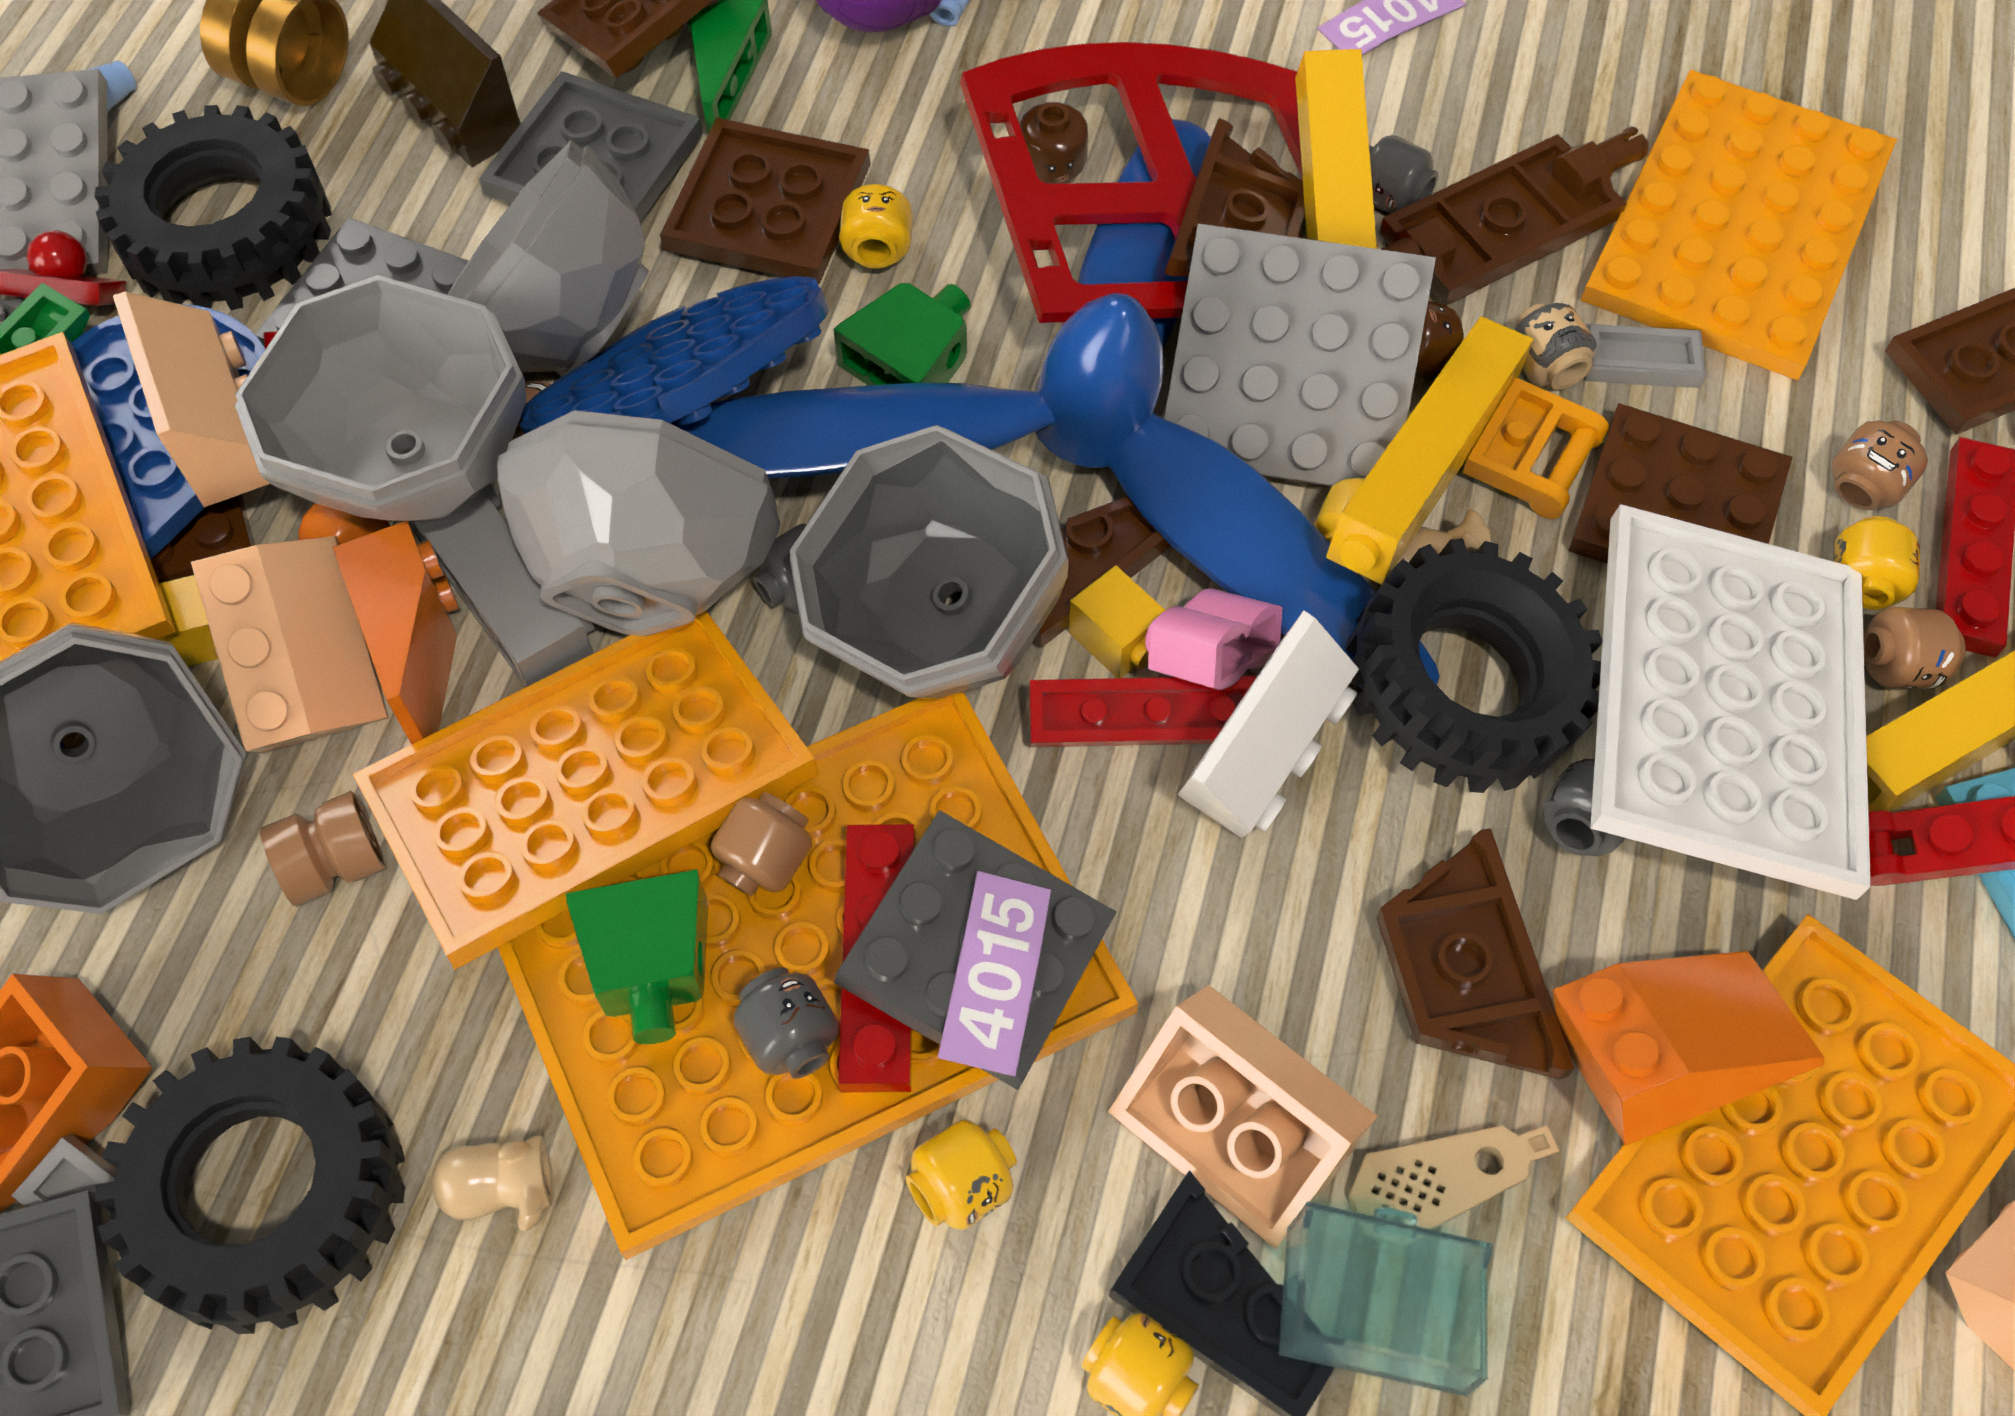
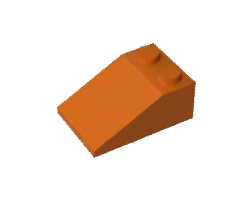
(404, 620)
(1679, 1038)
(59, 1071)

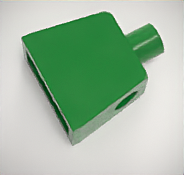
(905, 337)
(644, 948)

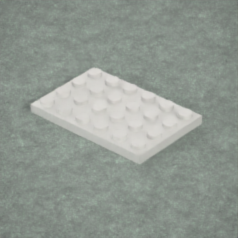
(1733, 703)

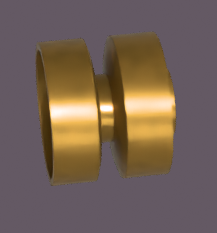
(277, 45)

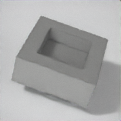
(63, 1172)

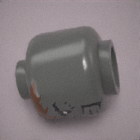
(1569, 813)

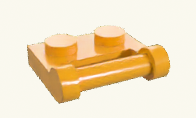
(1519, 436)

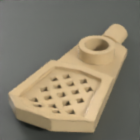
(1454, 1173)

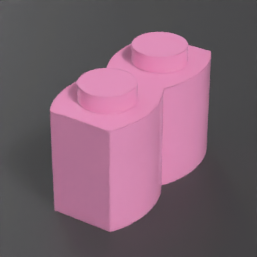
(1214, 638)

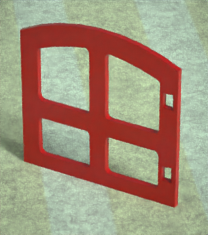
(1135, 70)

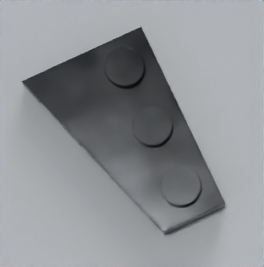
(1219, 1299)

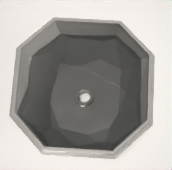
(906, 534)
(139, 790)

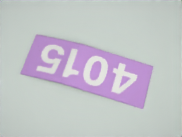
(1376, 21)
(995, 974)

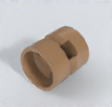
(312, 853)

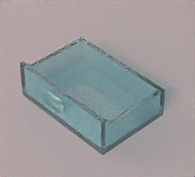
(1386, 1298)

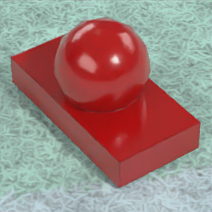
(59, 263)

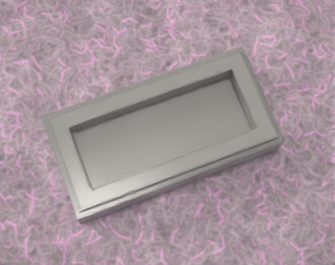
(1647, 356)

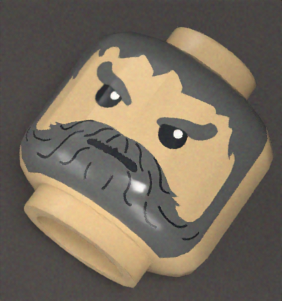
(1560, 346)

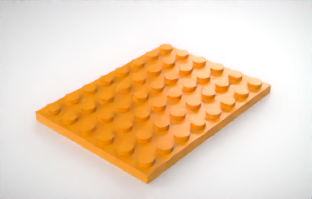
(693, 1120)

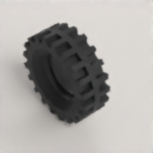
(232, 255)
(1514, 615)
(303, 1255)

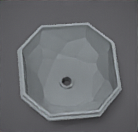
(559, 263)
(383, 401)
(633, 519)

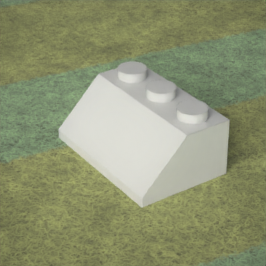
(1273, 730)

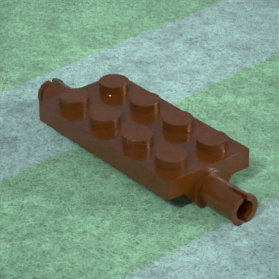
(1514, 211)

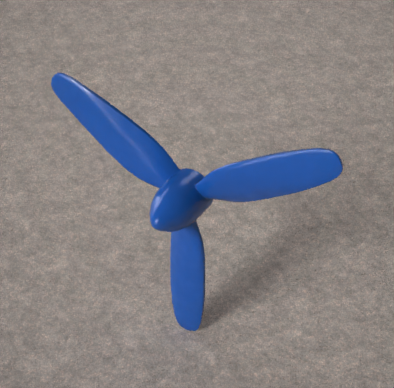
(1096, 413)

